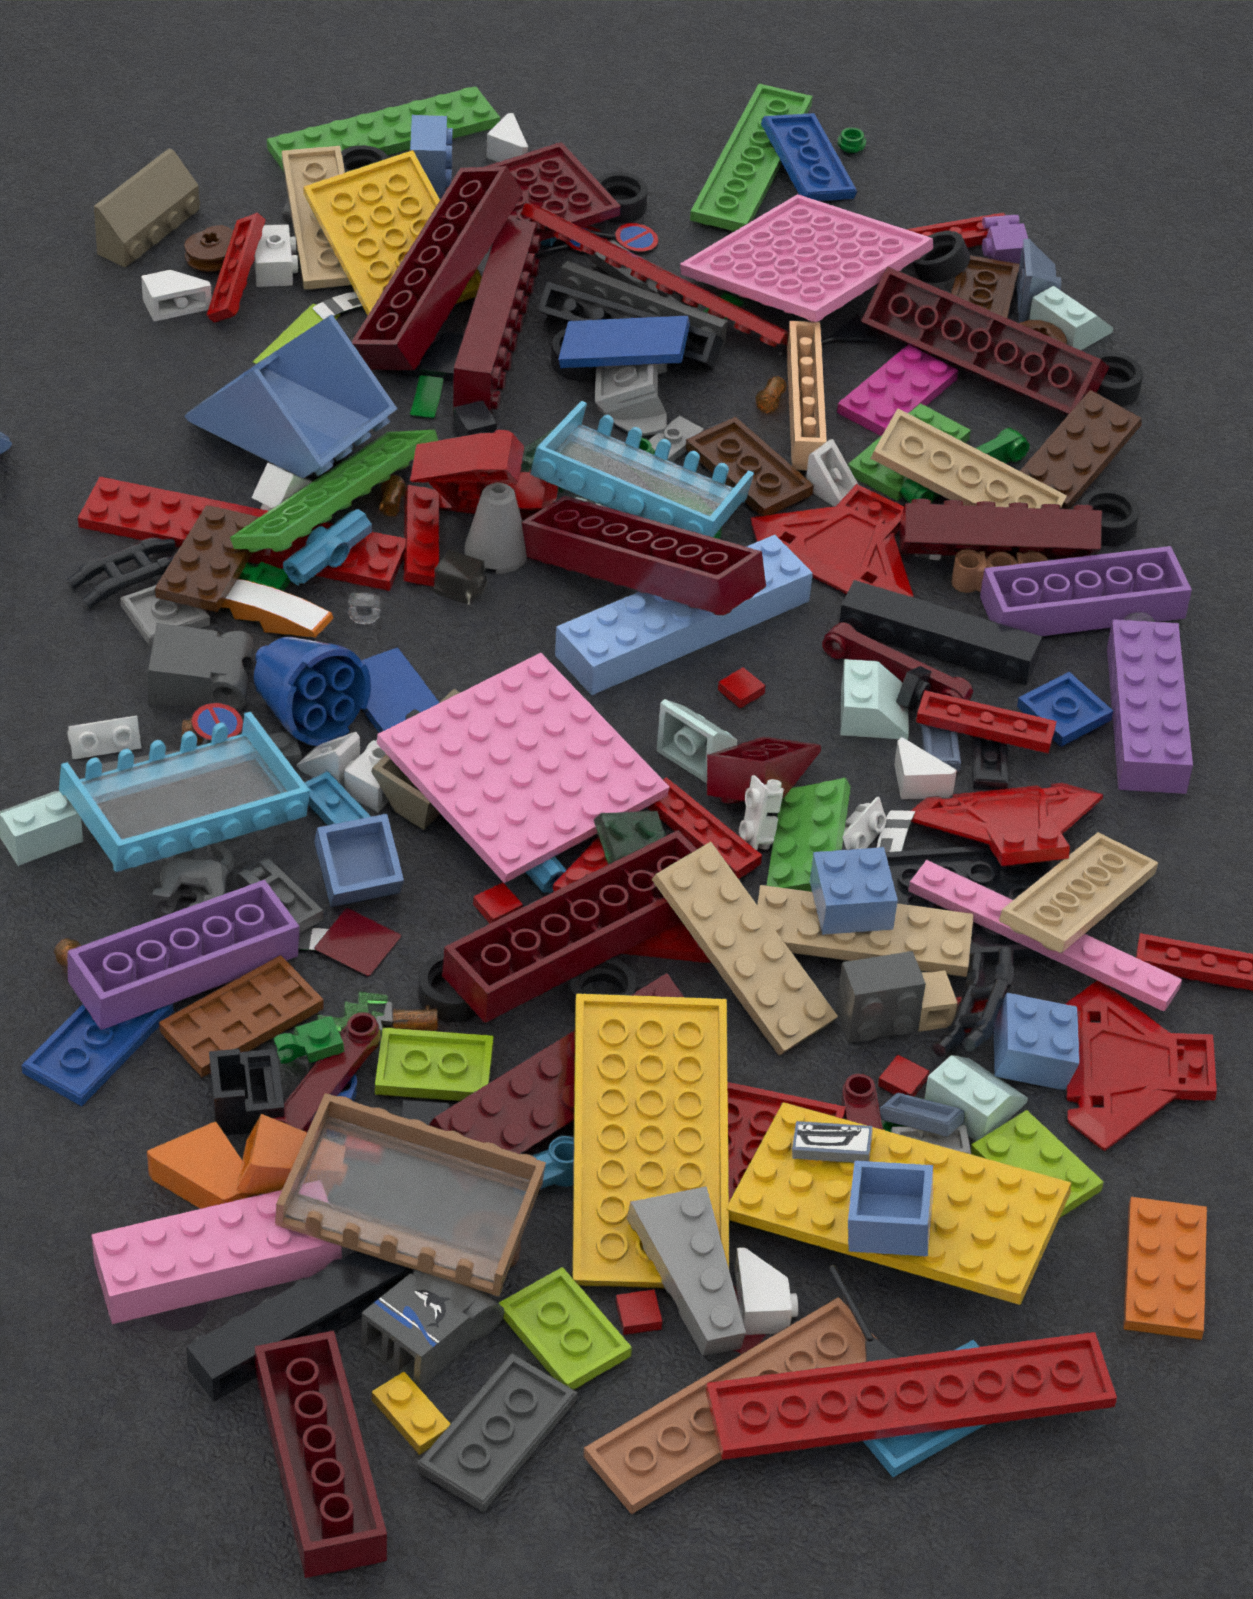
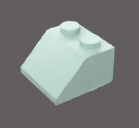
(1075, 320)
(870, 702)
(689, 738)
(40, 827)
(981, 1095)

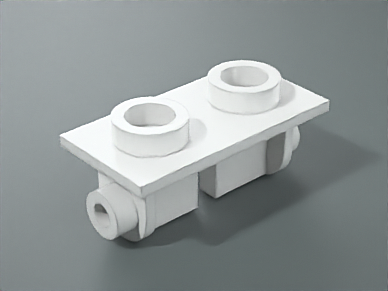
(104, 737)
(761, 799)
(864, 825)

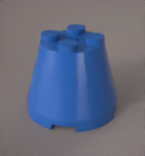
(312, 687)

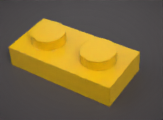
(410, 1412)

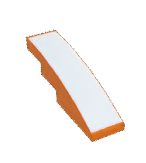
(276, 609)

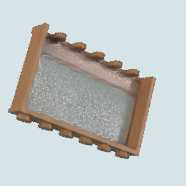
(410, 1193)

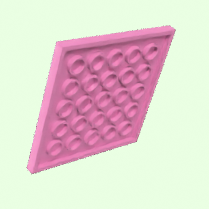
(806, 257)
(521, 766)

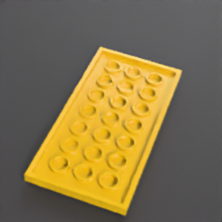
(644, 1123)
(985, 1214)

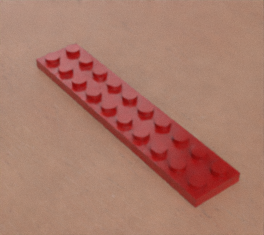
(164, 514)
(909, 1395)

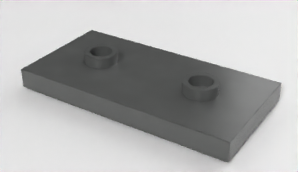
(497, 1432)

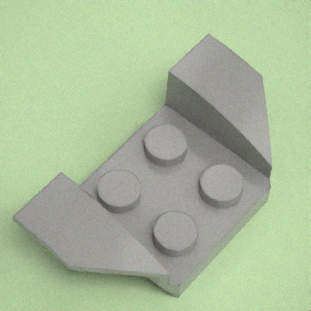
(631, 396)

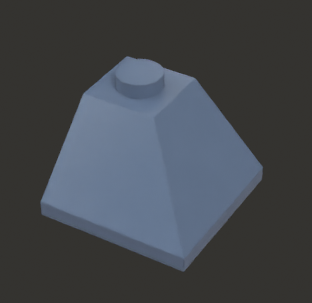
(1034, 276)

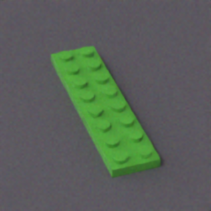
(391, 128)
(746, 163)
(331, 492)

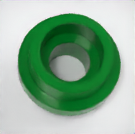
(851, 140)

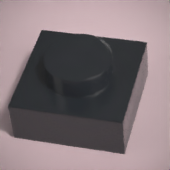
(914, 686)

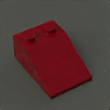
(766, 758)

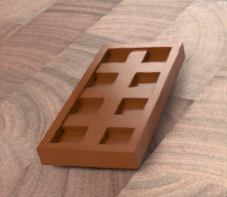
(242, 1013)

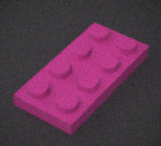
(899, 384)

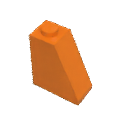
(269, 1156)
(198, 1167)

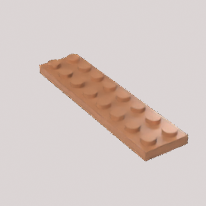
(678, 1434)

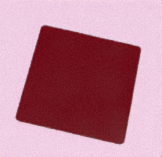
(357, 942)

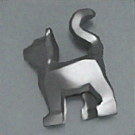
(193, 878)

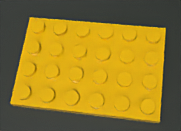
(374, 220)

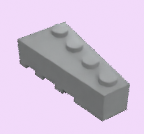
(689, 1255)

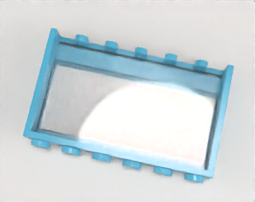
(636, 480)
(186, 796)

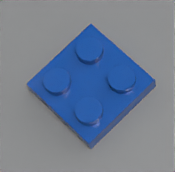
(1069, 704)

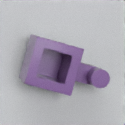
(1003, 238)

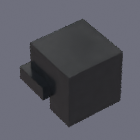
(245, 1088)

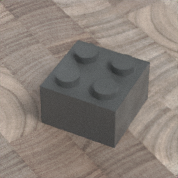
(880, 996)

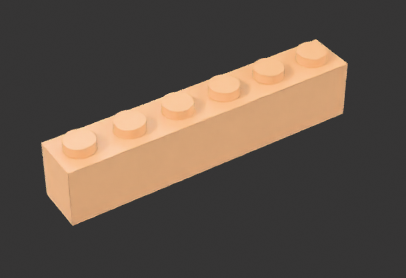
(805, 391)

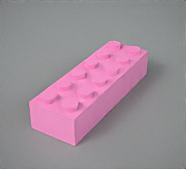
(202, 1257)

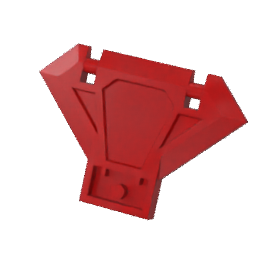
(844, 540)
(1014, 822)
(1131, 1067)

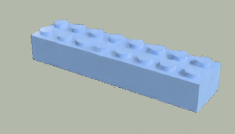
(652, 631)

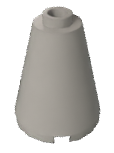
(497, 530)

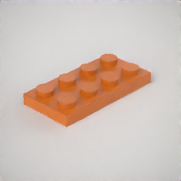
(1165, 1268)

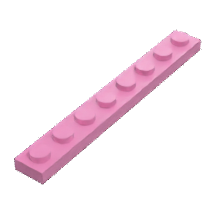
(1084, 955)

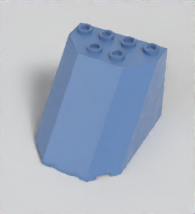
(300, 403)

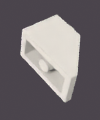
(174, 294)
(277, 486)
(763, 1295)

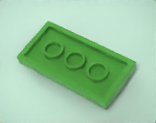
(884, 478)
(808, 822)

